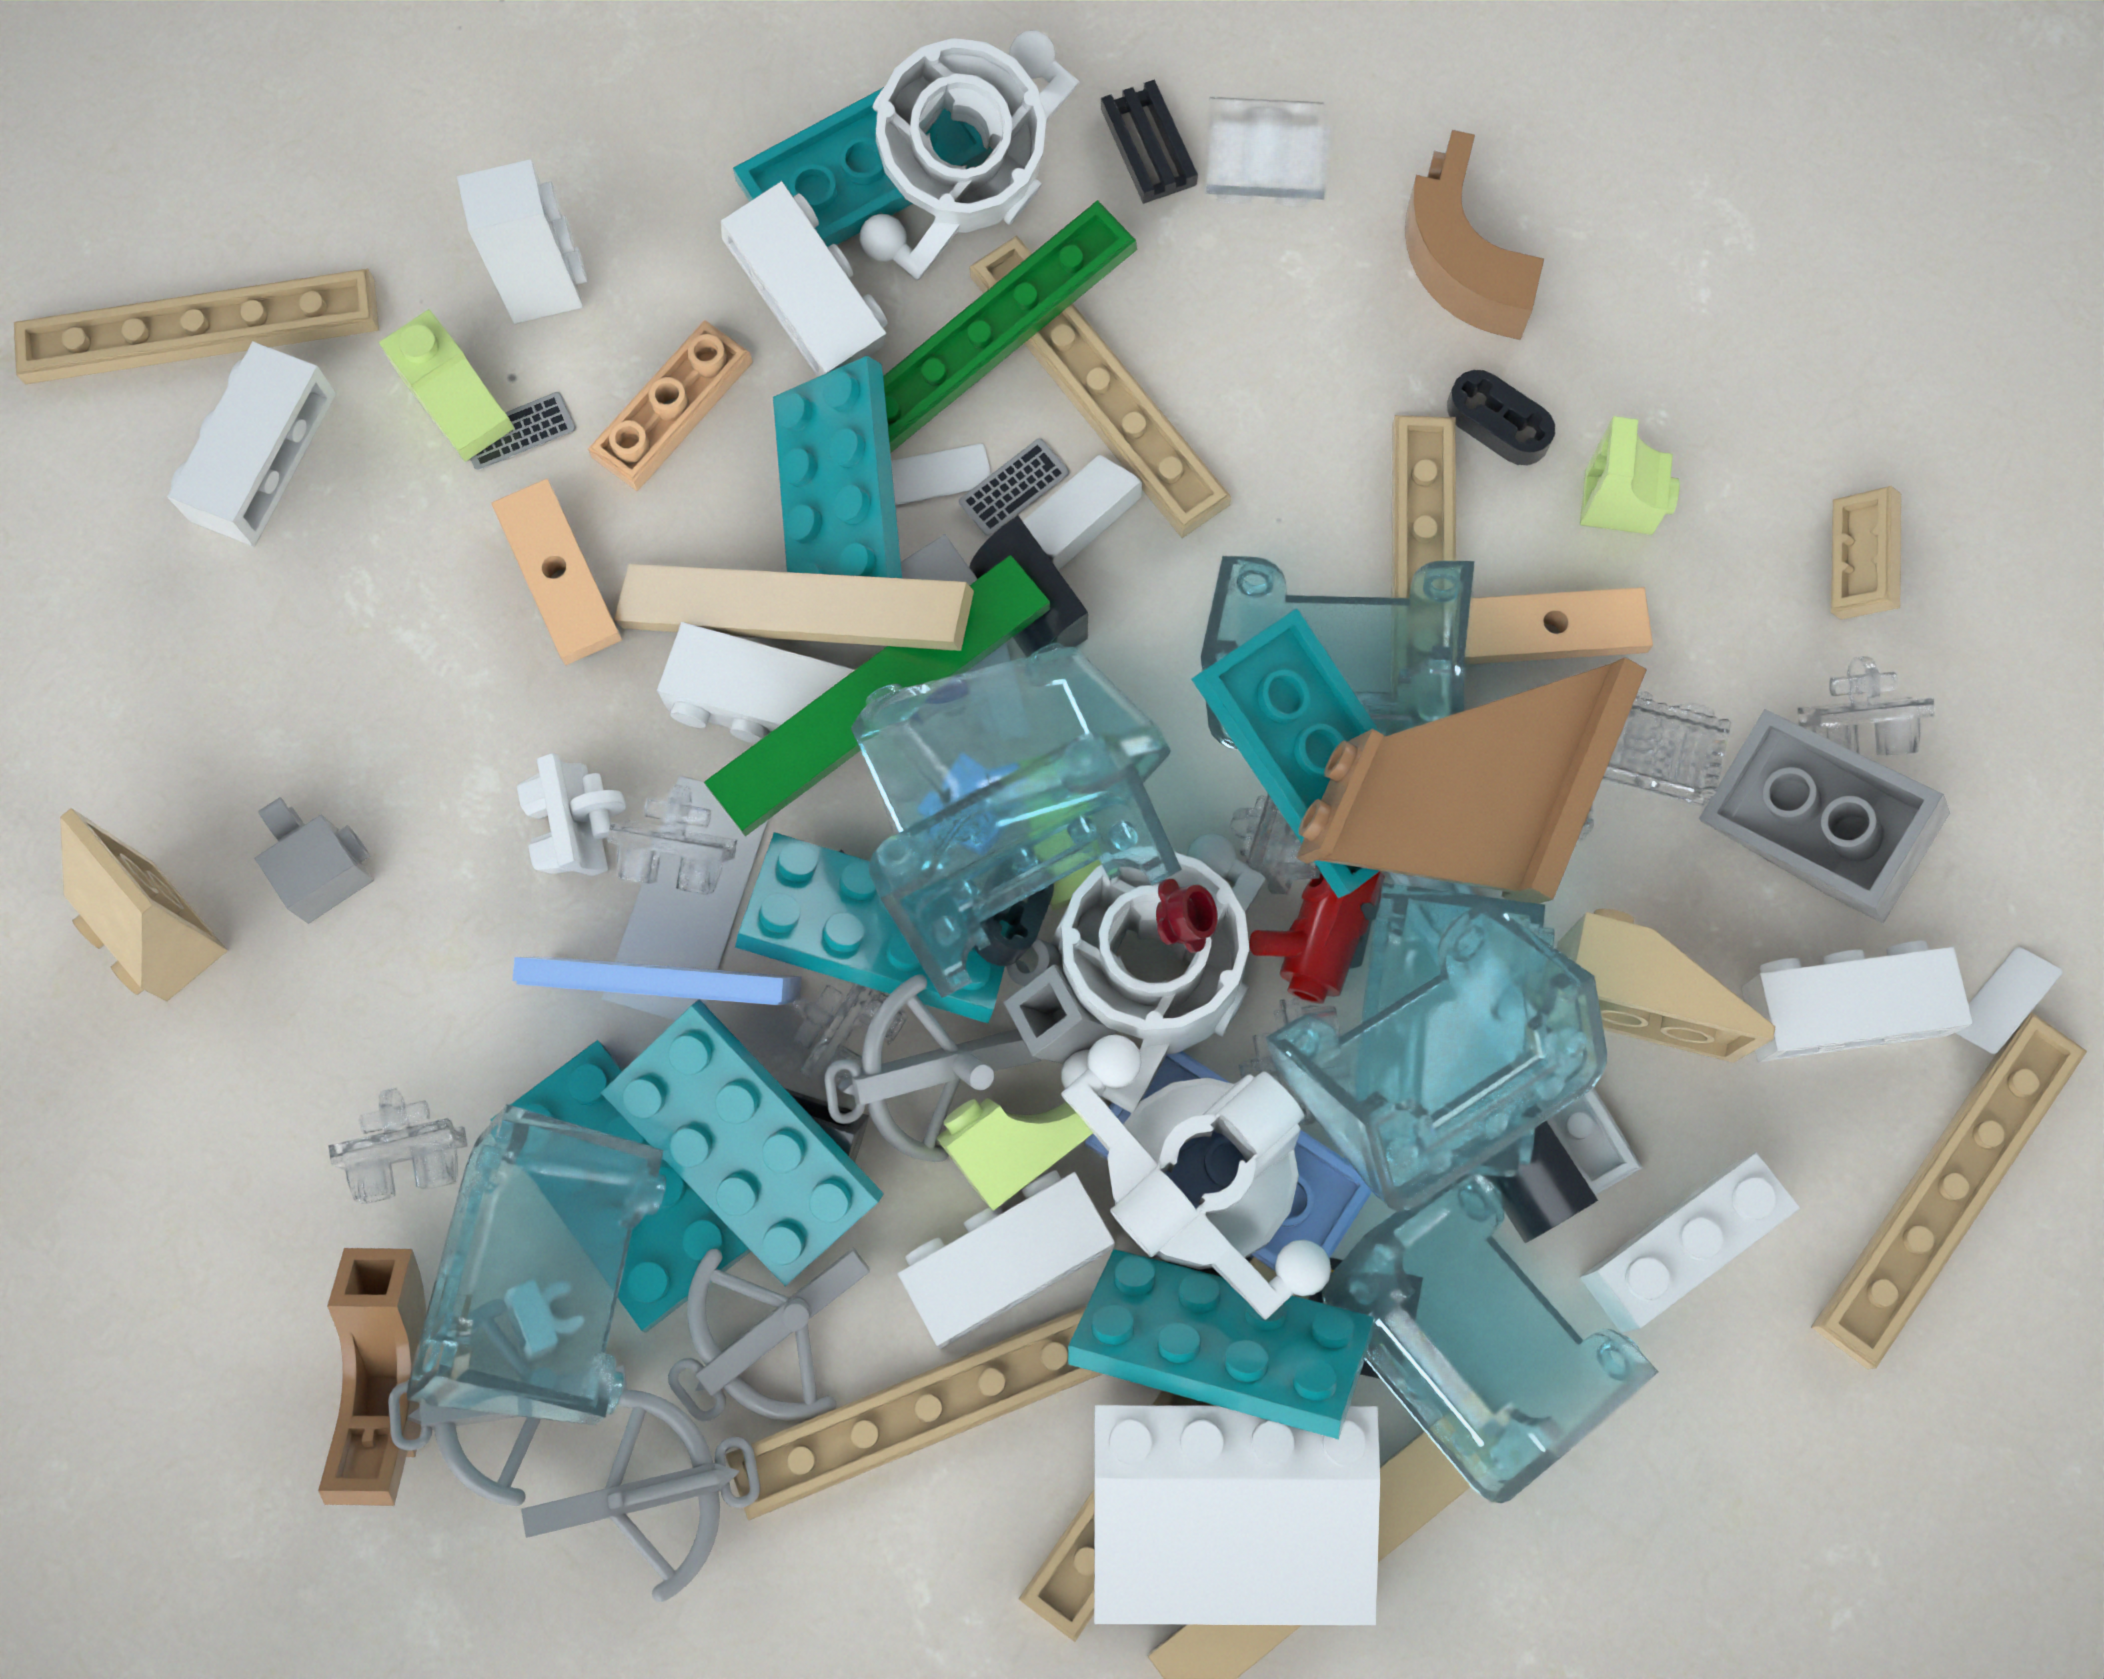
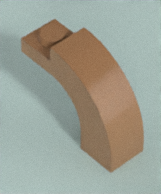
(1454, 263)
(379, 1323)

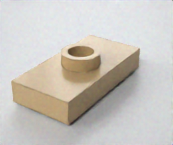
(1866, 553)

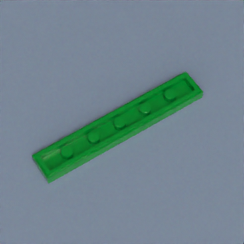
(1003, 319)
(821, 734)

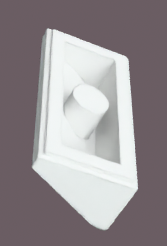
(1083, 509)

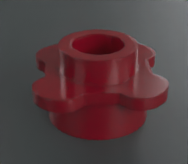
(1185, 915)

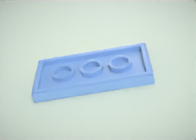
(656, 980)
(1326, 1190)

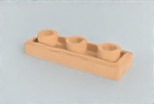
(651, 430)
(542, 546)
(1587, 622)

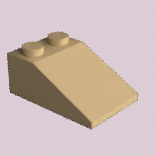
(132, 911)
(1659, 992)

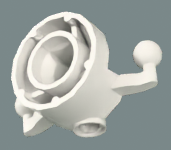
(1005, 108)
(1160, 1013)
(1228, 1224)

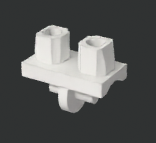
(576, 815)

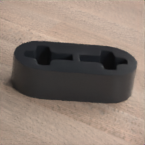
(1501, 417)
(1024, 925)

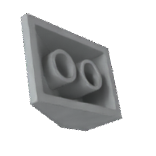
(1827, 814)

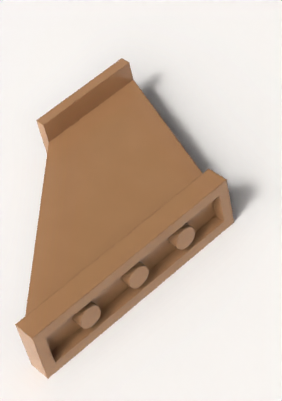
(1478, 793)

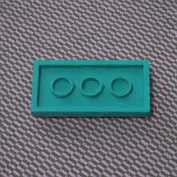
(841, 168)
(837, 474)
(1286, 717)
(827, 917)
(742, 1143)
(663, 1245)
(1210, 1345)

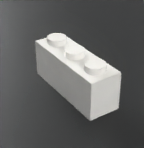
(523, 240)
(804, 280)
(251, 443)
(739, 682)
(1859, 1000)
(1689, 1243)
(1005, 1257)

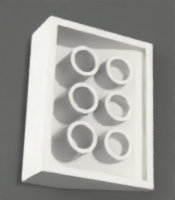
(1233, 1518)

